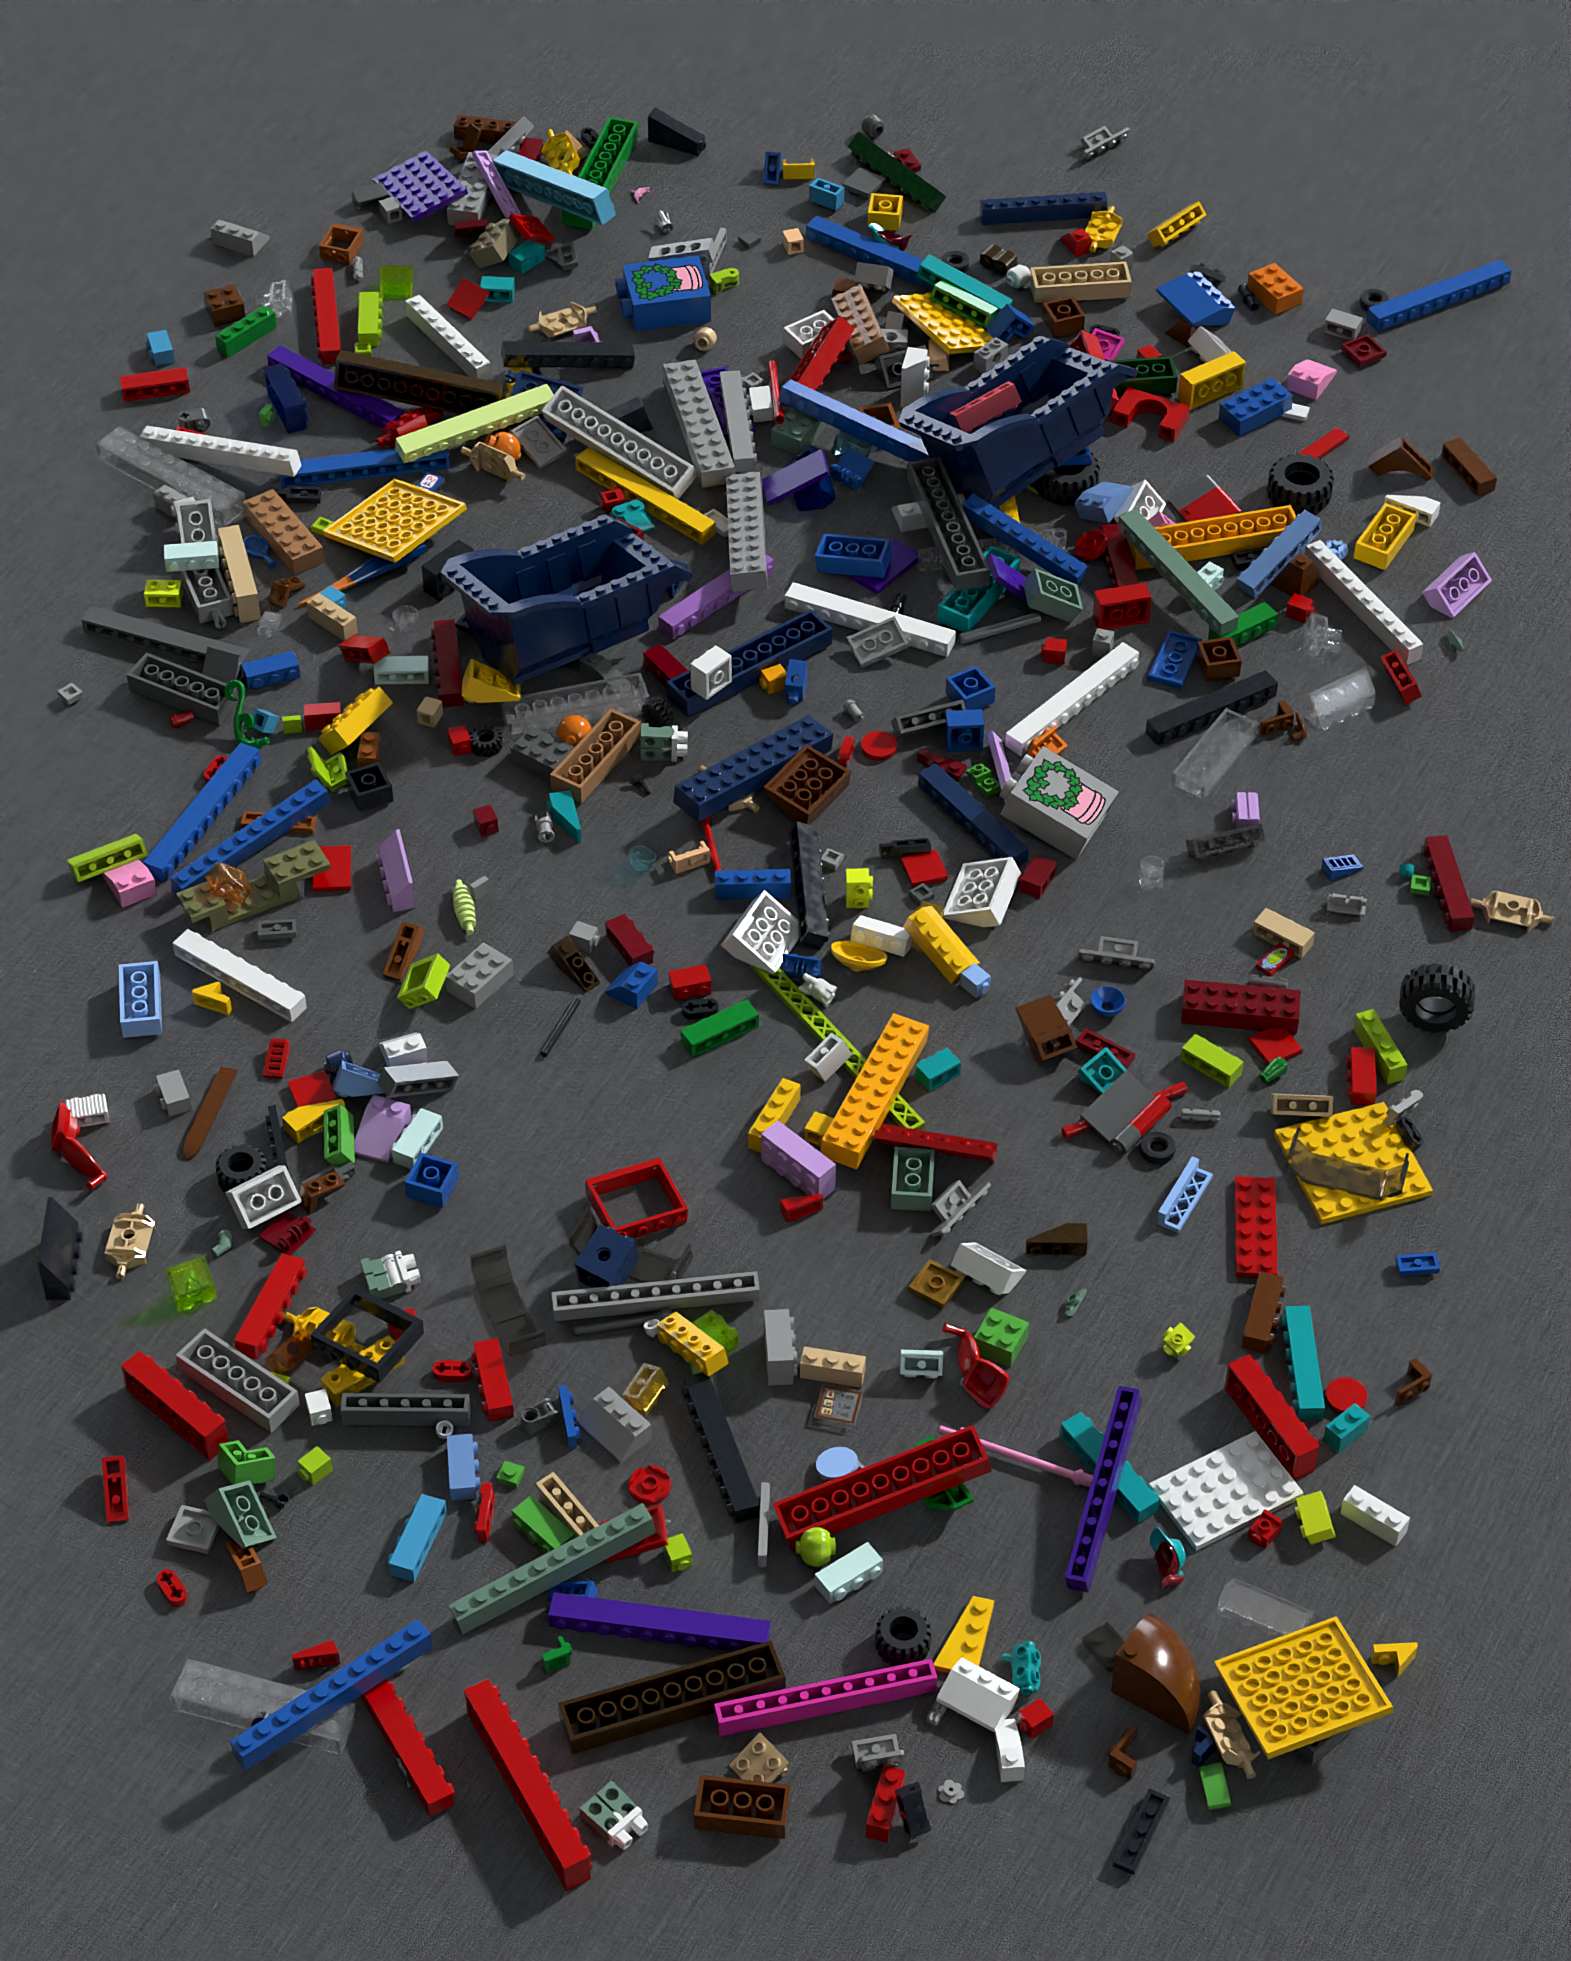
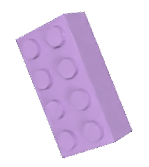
(797, 1160)

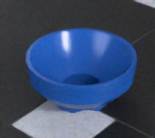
(1108, 996)

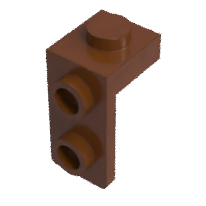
(469, 143)
(281, 589)
(1283, 721)
(317, 1187)
(1421, 1382)
(1118, 1760)

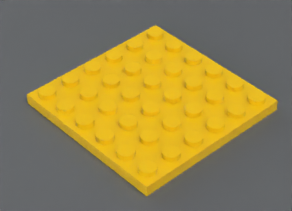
(395, 520)
(1357, 1138)
(1303, 1687)

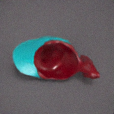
(889, 238)
(1169, 1556)

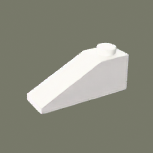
(1423, 507)
(1009, 1751)

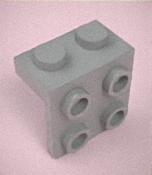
(876, 1752)

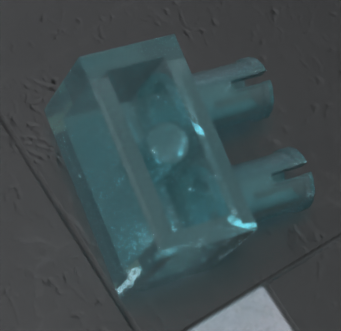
(845, 440)

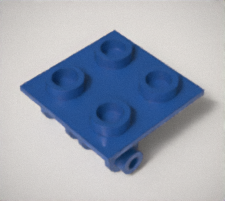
(851, 468)
(799, 965)

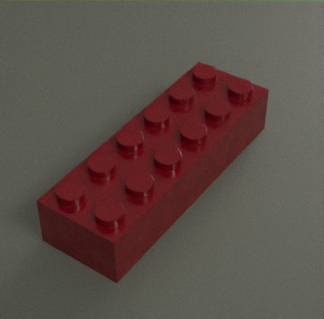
(1240, 1006)

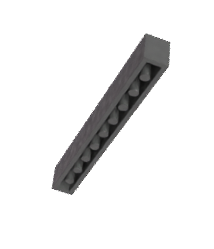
(155, 636)

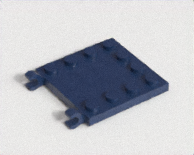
(526, 381)

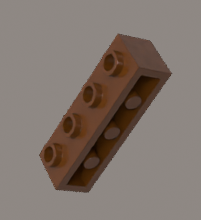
(491, 129)

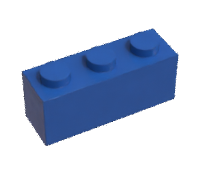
(270, 670)

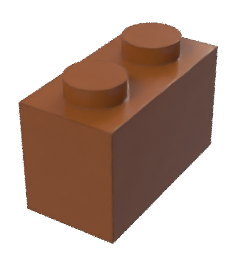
(369, 749)

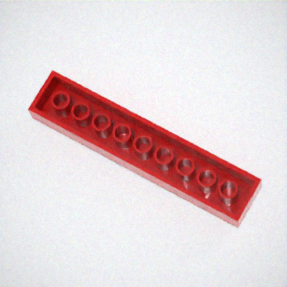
(884, 1485)
(528, 1784)

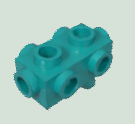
(1025, 1666)

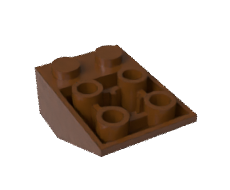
(1045, 1028)

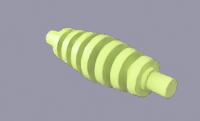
(464, 907)

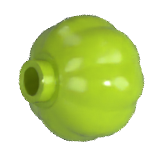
(816, 1547)

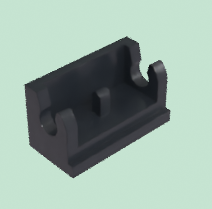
(912, 1810)

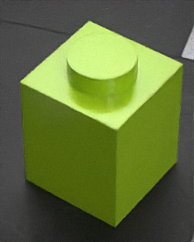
(314, 1466)
(678, 1553)

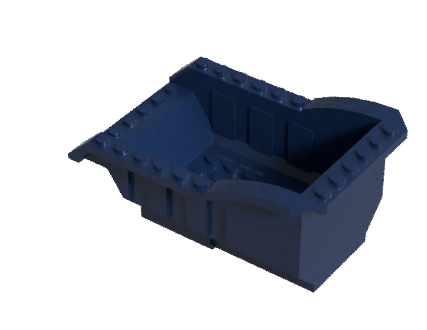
(1060, 414)
(561, 595)

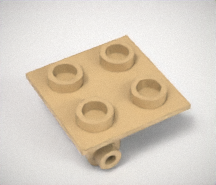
(760, 1761)

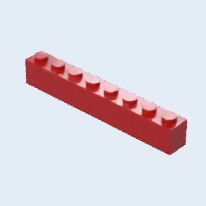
(325, 309)
(409, 1745)

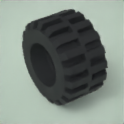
(237, 1159)
(903, 1622)

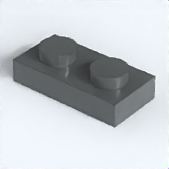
(277, 929)

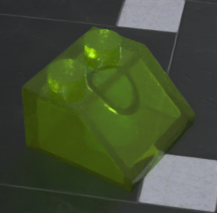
(396, 281)
(191, 1283)

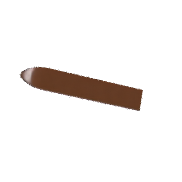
(208, 1111)

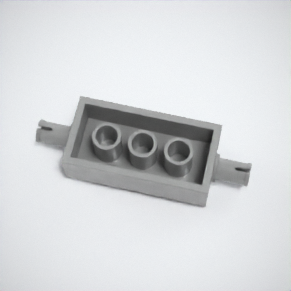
(208, 595)

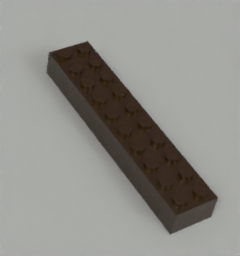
(413, 384)
(669, 1697)

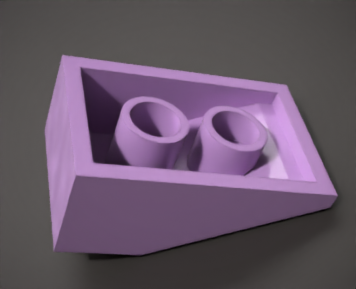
(381, 1128)

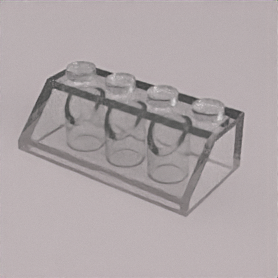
(1339, 700)
(1262, 1609)

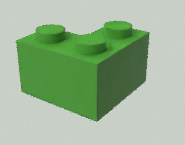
(245, 1465)

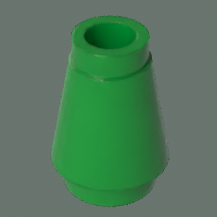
(1273, 1070)

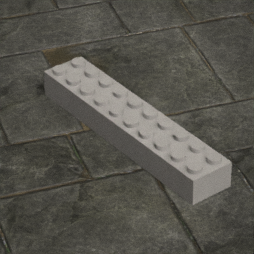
(698, 422)
(746, 531)

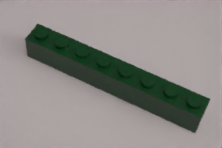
(897, 172)

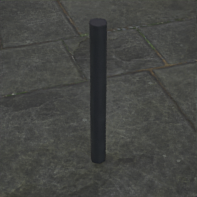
(560, 1027)

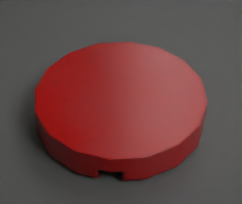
(1090, 545)
(879, 745)
(1344, 1393)
(649, 1485)

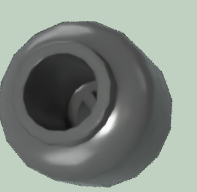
(872, 126)

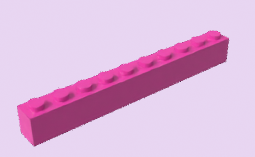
(825, 1697)

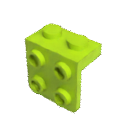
(330, 771)

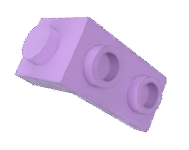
(585, 335)

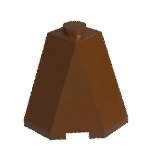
(1297, 576)

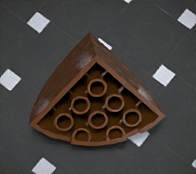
(1158, 1673)

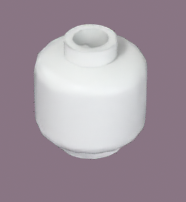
(1018, 276)

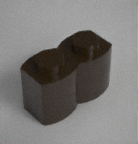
(998, 259)

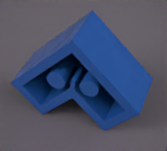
(1009, 322)

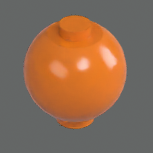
(506, 443)
(572, 729)

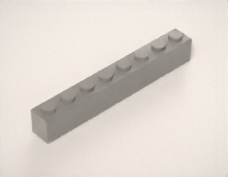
(738, 421)

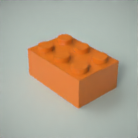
(1275, 288)

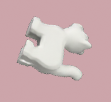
(818, 988)

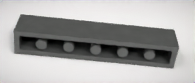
(405, 1409)

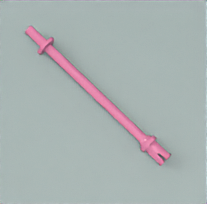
(1077, 1476)

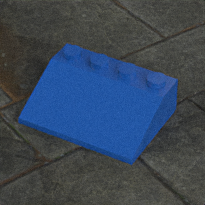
(1197, 300)

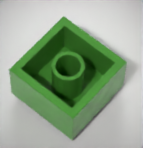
(1001, 1336)

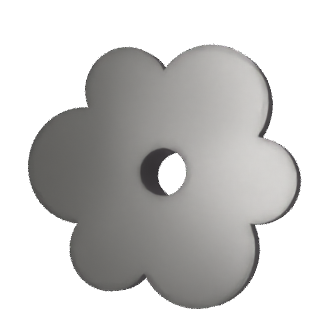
(950, 1792)

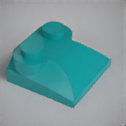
(634, 514)
(1101, 1071)

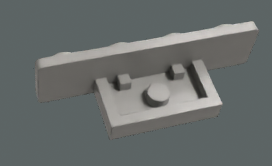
(513, 137)
(1099, 140)
(1118, 951)
(1069, 1002)
(954, 1203)

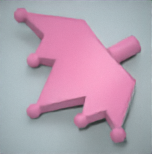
(639, 193)

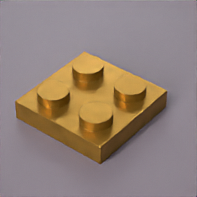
(936, 1283)

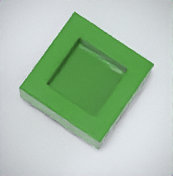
(266, 415)
(1420, 885)
(510, 1474)

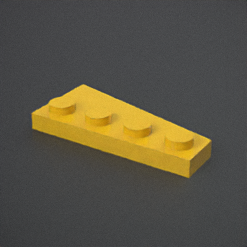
(968, 1635)

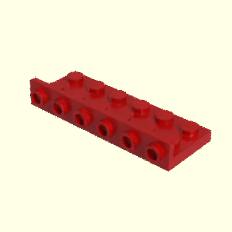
(942, 1143)

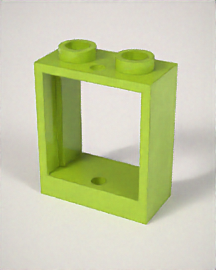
(433, 972)

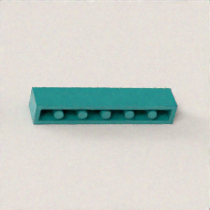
(934, 270)
(1303, 1363)
(1132, 1489)

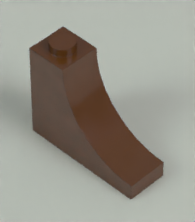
(1399, 457)

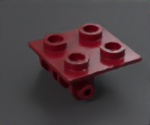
(288, 1232)

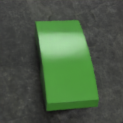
(983, 780)
(1215, 1786)

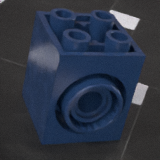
(606, 1259)

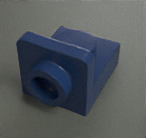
(1204, 1747)

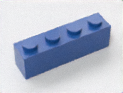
(751, 883)

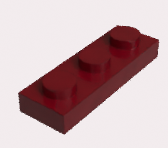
(1095, 1043)

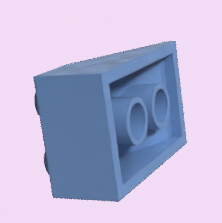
(1102, 501)
(356, 1081)

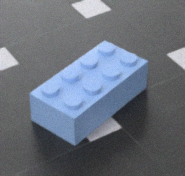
(140, 999)

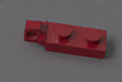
(951, 767)

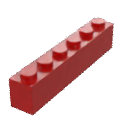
(270, 1306)

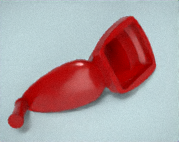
(63, 1137)
(983, 1378)

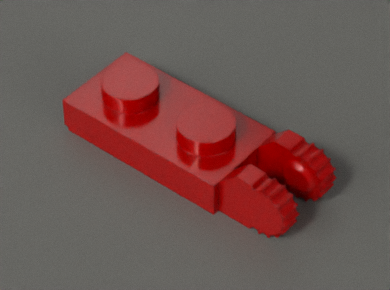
(485, 1512)

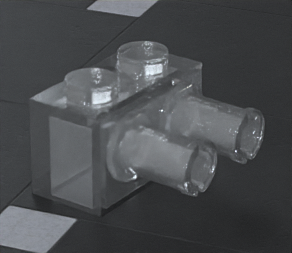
(278, 300)
(1316, 636)

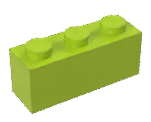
(1212, 1060)

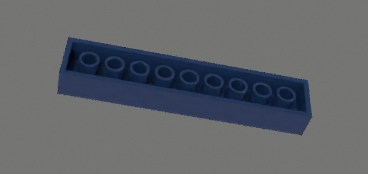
(790, 640)
(748, 768)

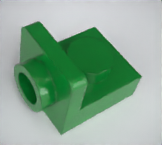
(557, 1658)

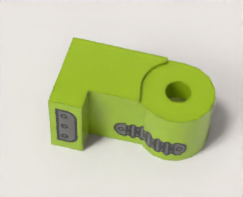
(723, 279)

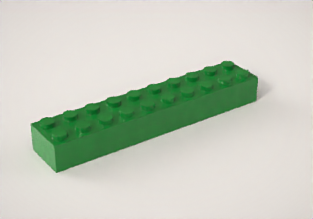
(606, 161)

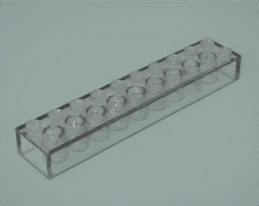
(159, 468)

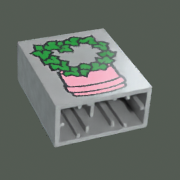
(1057, 801)

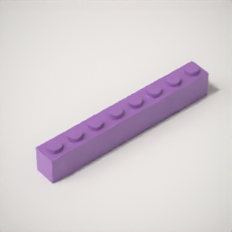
(702, 604)

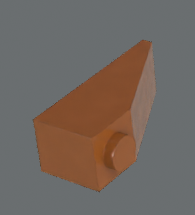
(403, 950)
(247, 1566)

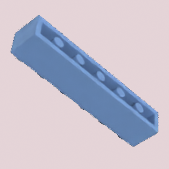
(1279, 553)

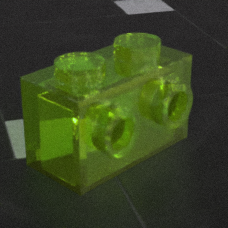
(718, 1330)

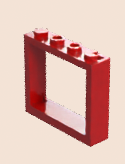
(630, 1176)

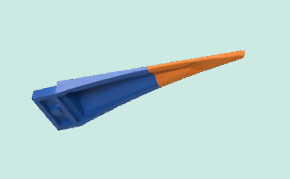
(370, 569)

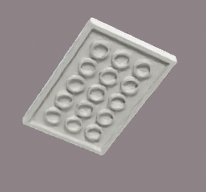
(1225, 1490)

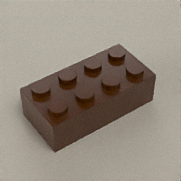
(742, 1806)

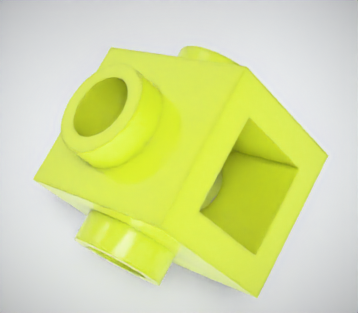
(1182, 1336)

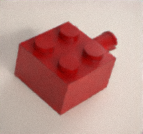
(403, 426)

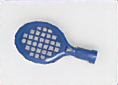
(257, 553)

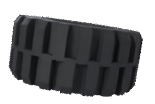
(1300, 470)
(1068, 488)
(1437, 981)

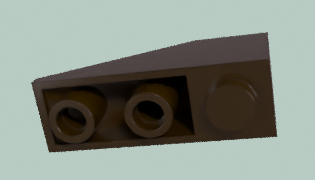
(573, 964)
(1062, 1240)

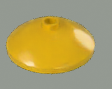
(858, 956)

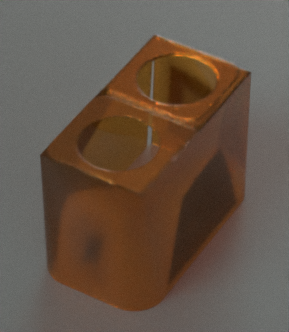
(224, 874)
(303, 1339)

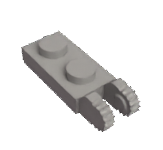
(1403, 1107)

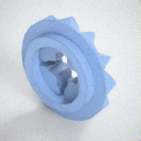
(1342, 548)

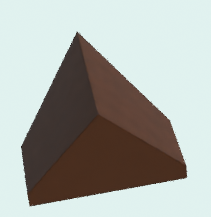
(1181, 332)

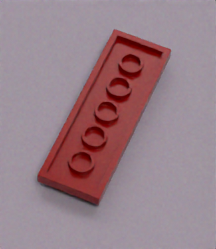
(1255, 1226)

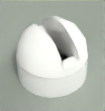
(651, 1327)
(439, 1428)

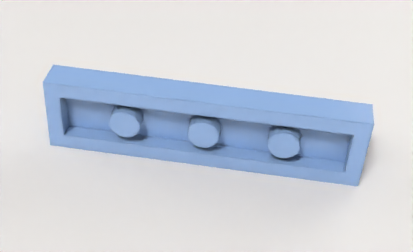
(1179, 1191)

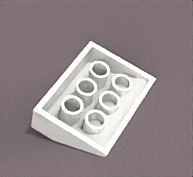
(983, 892)
(763, 934)

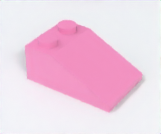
(1309, 378)
(130, 883)

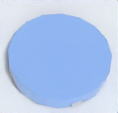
(836, 1463)

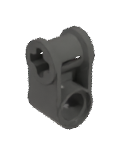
(194, 419)
(539, 1416)

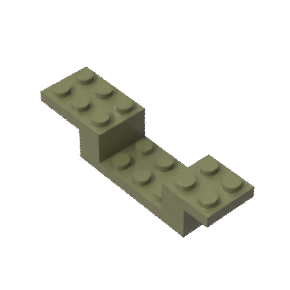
(269, 891)

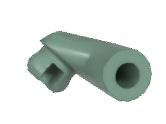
(225, 1243)

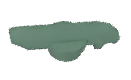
(1455, 642)
(1074, 1301)

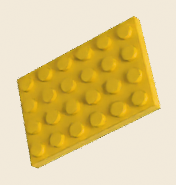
(948, 329)

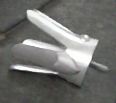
(665, 225)

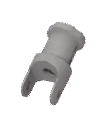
(544, 827)

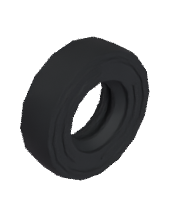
(957, 256)
(1372, 294)
(1157, 1157)

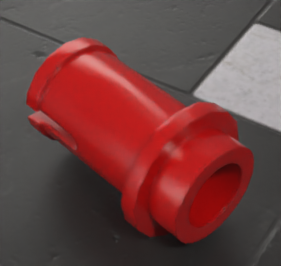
(177, 720)

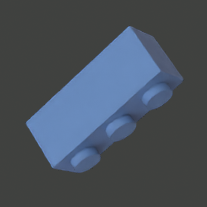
(463, 1467)

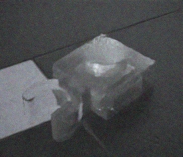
(269, 622)

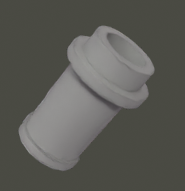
(851, 708)

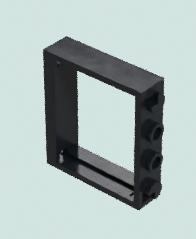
(381, 1309)

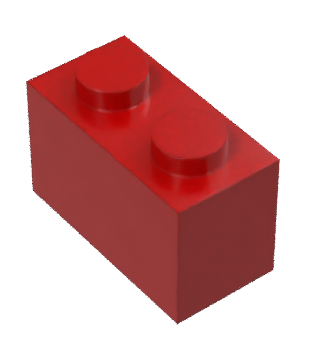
(689, 982)

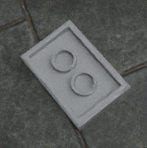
(538, 442)
(878, 642)

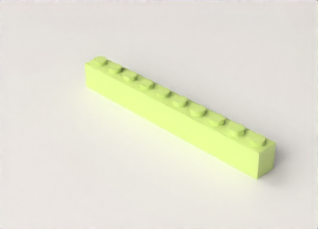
(473, 424)

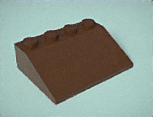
(807, 785)

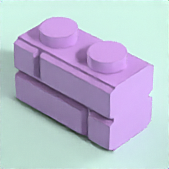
(1245, 809)

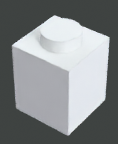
(318, 1407)

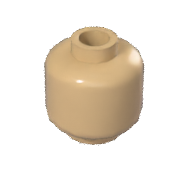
(705, 339)

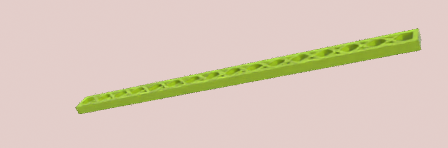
(820, 1032)

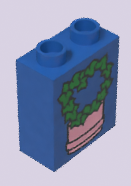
(664, 293)

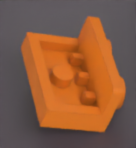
(1049, 740)

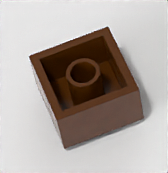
(224, 305)
(1063, 316)
(1218, 658)

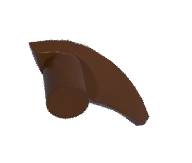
(1301, 729)

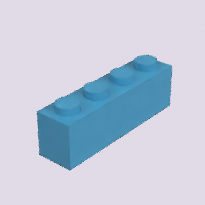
(417, 1537)

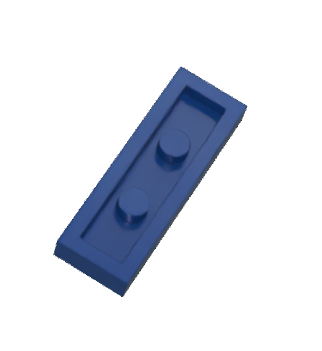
(569, 1416)

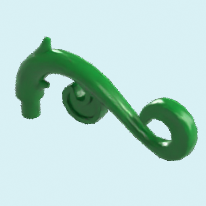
(239, 718)

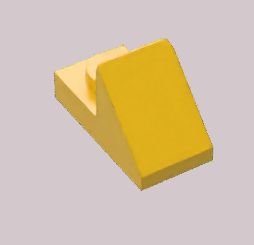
(211, 997)
(1399, 1653)

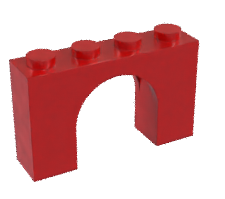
(1136, 402)

